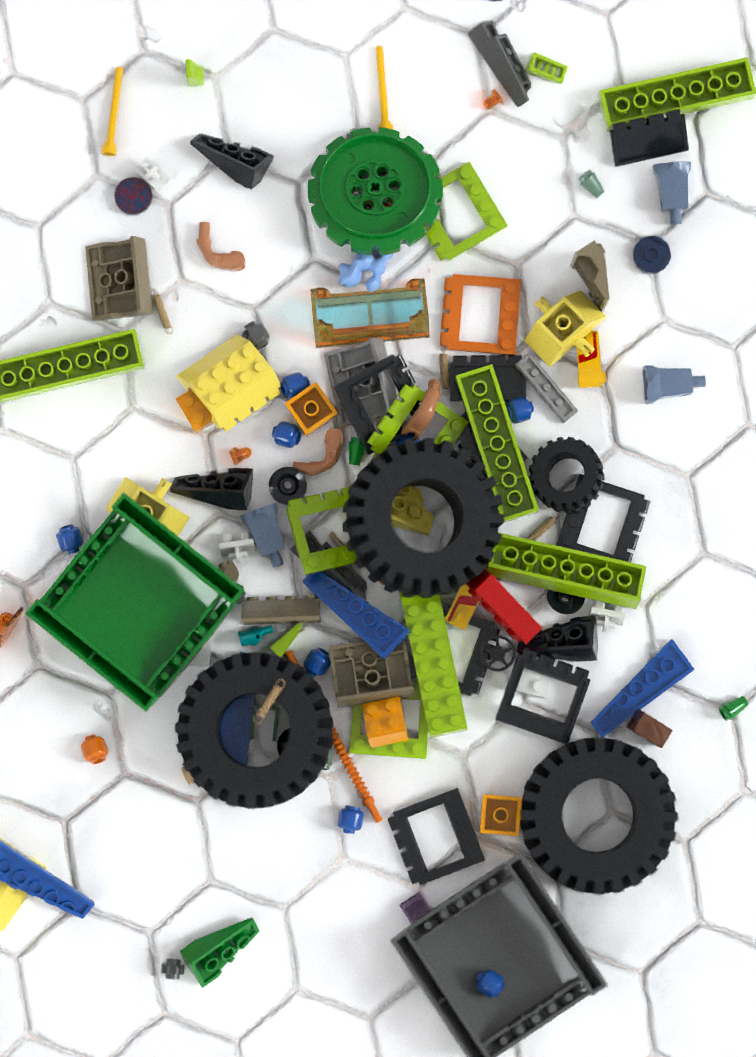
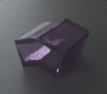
(415, 907)

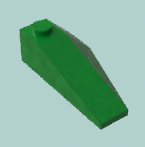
(212, 952)

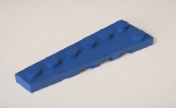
(368, 622)
(650, 682)
(236, 728)
(37, 881)

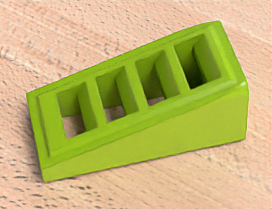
(548, 62)
(194, 73)
(285, 641)

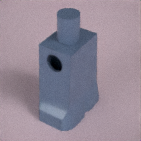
(673, 187)
(669, 382)
(266, 532)

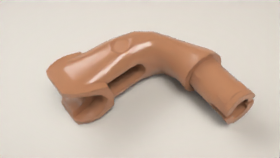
(232, 261)
(425, 412)
(334, 441)

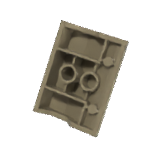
(591, 267)
(119, 279)
(281, 611)
(366, 677)

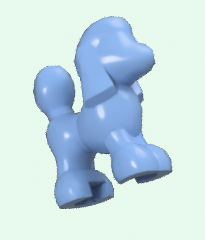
(351, 273)

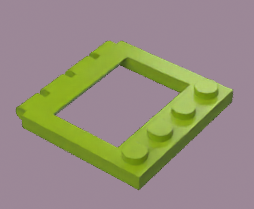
(484, 205)
(400, 411)
(323, 559)
(411, 748)

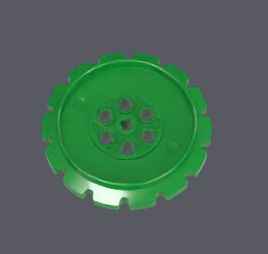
(368, 155)

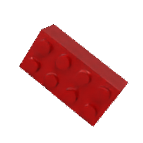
(504, 606)

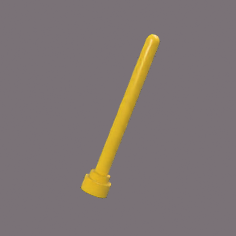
(385, 123)
(109, 148)

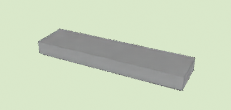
(546, 387)

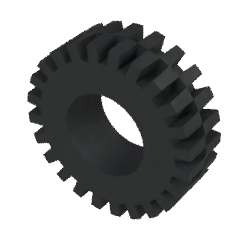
(464, 489)
(201, 722)
(651, 824)

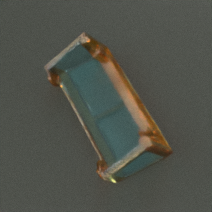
(365, 314)

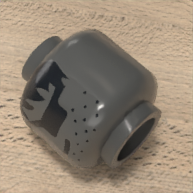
(256, 334)

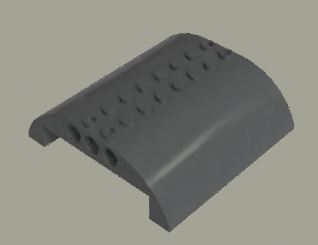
(504, 926)

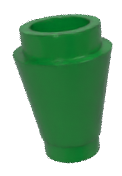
(356, 451)
(732, 708)

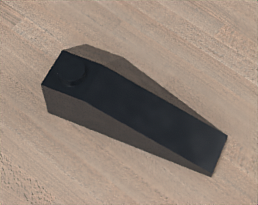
(239, 163)
(226, 489)
(568, 641)

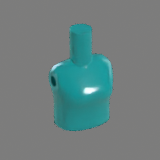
(253, 635)

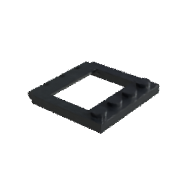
(353, 406)
(627, 540)
(475, 666)
(535, 722)
(462, 828)

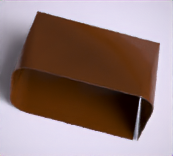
(649, 728)

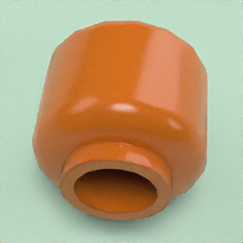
(94, 749)

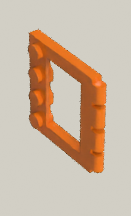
(507, 316)

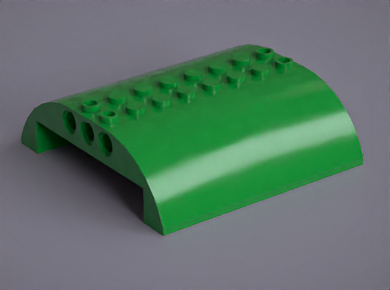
(136, 603)

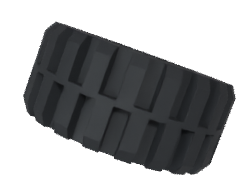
(551, 455)

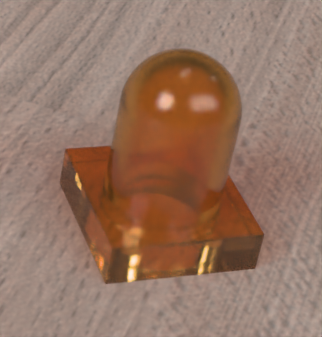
(493, 100)
(239, 455)

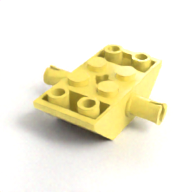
(553, 341)
(153, 500)

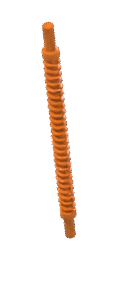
(367, 799)

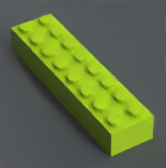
(685, 90)
(70, 365)
(496, 442)
(568, 571)
(434, 665)

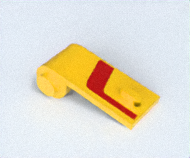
(589, 367)
(462, 608)

